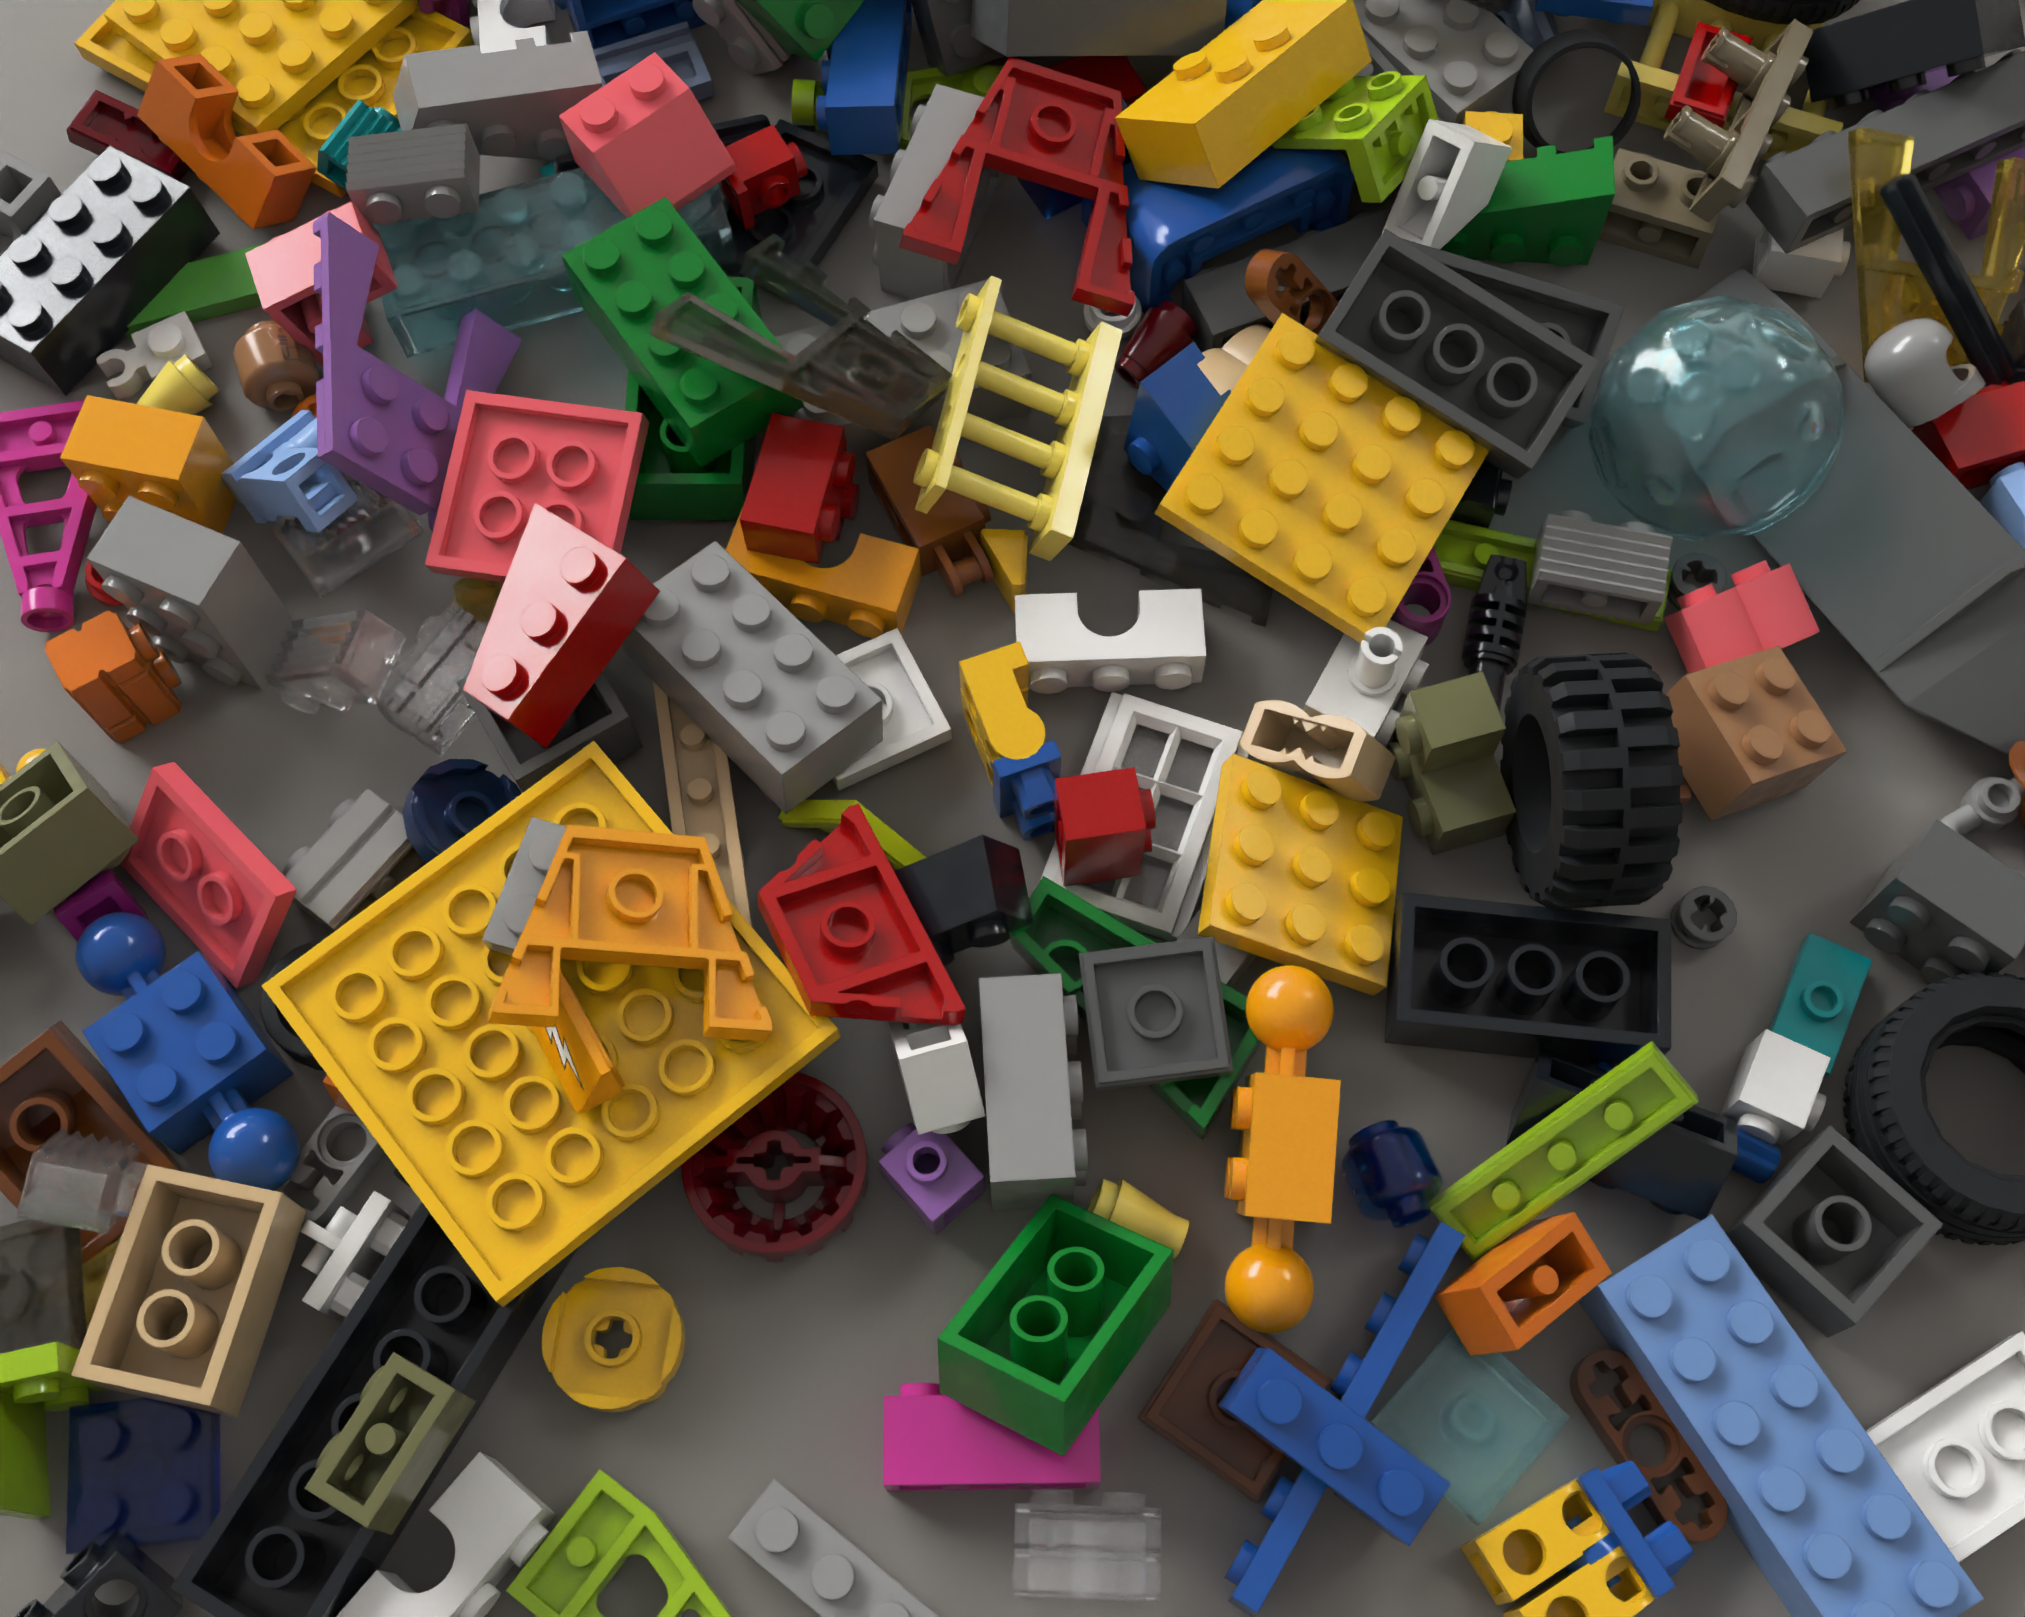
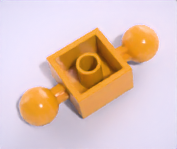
(1284, 1149)

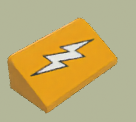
(578, 1054)

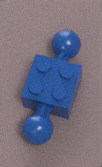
(187, 1052)

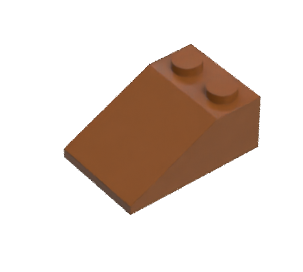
(57, 1087)

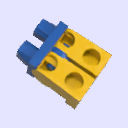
(1010, 738)
(1591, 1537)

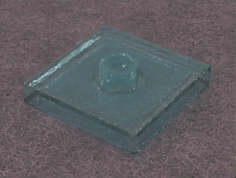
(1471, 1423)

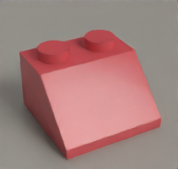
(646, 139)

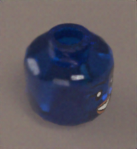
(1391, 1173)

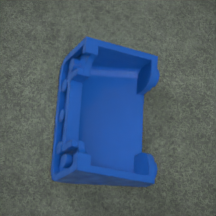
(1185, 225)

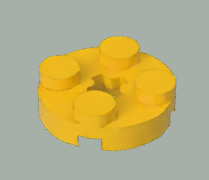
(591, 1307)

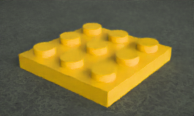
(1302, 875)

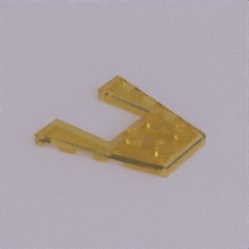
(1896, 289)

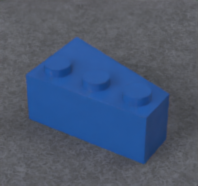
(1171, 416)

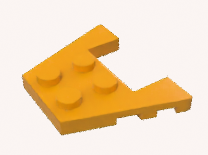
(635, 904)

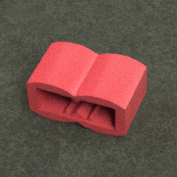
(1753, 616)

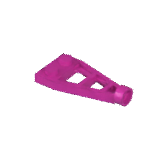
(45, 581)

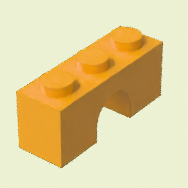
(865, 592)

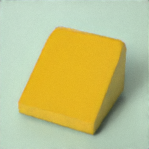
(1008, 559)

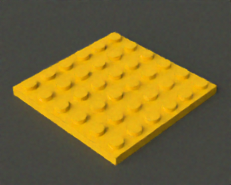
(474, 1106)

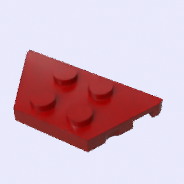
(855, 933)

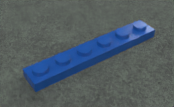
(1359, 1385)

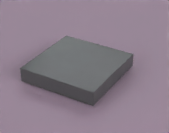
(1155, 1014)

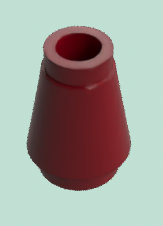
(1157, 339)

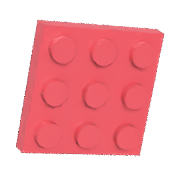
(525, 453)

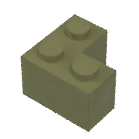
(1449, 765)

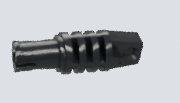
(1497, 622)

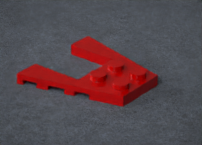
(1052, 134)

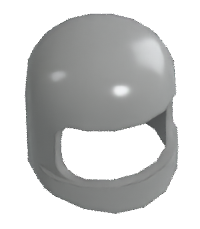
(1913, 374)

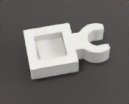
(153, 349)

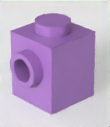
(931, 1175)

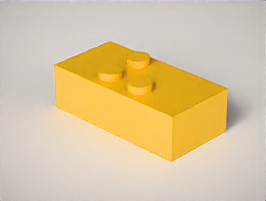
(1243, 91)

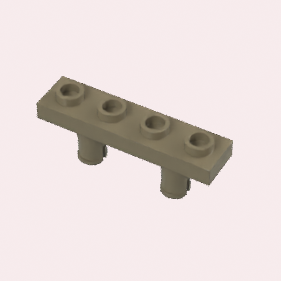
(1764, 100)

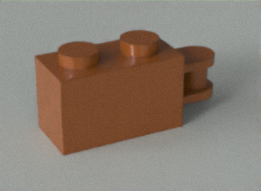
(949, 527)

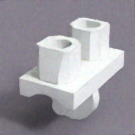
(348, 1252)

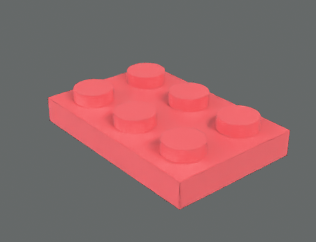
(207, 875)

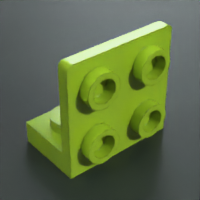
(1377, 125)
(30, 1384)

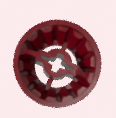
(837, 1164)

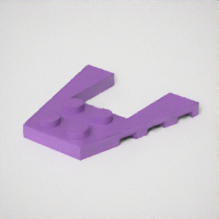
(370, 414)

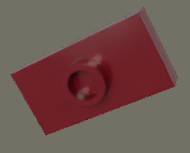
(113, 123)

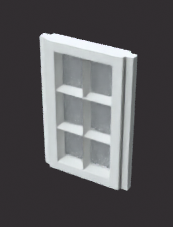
(1181, 765)

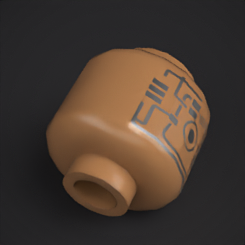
(274, 367)

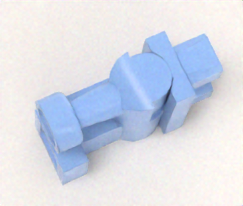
(289, 479)

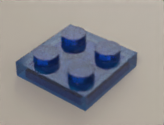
(141, 1472)

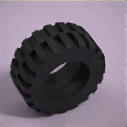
(1591, 780)

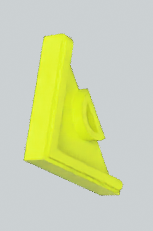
(827, 816)

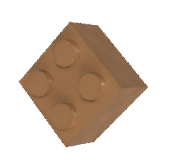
(1749, 732)

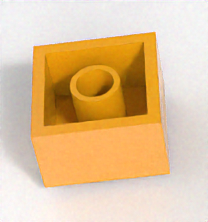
(152, 456)

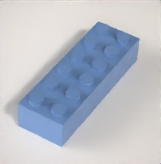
(1775, 1436)

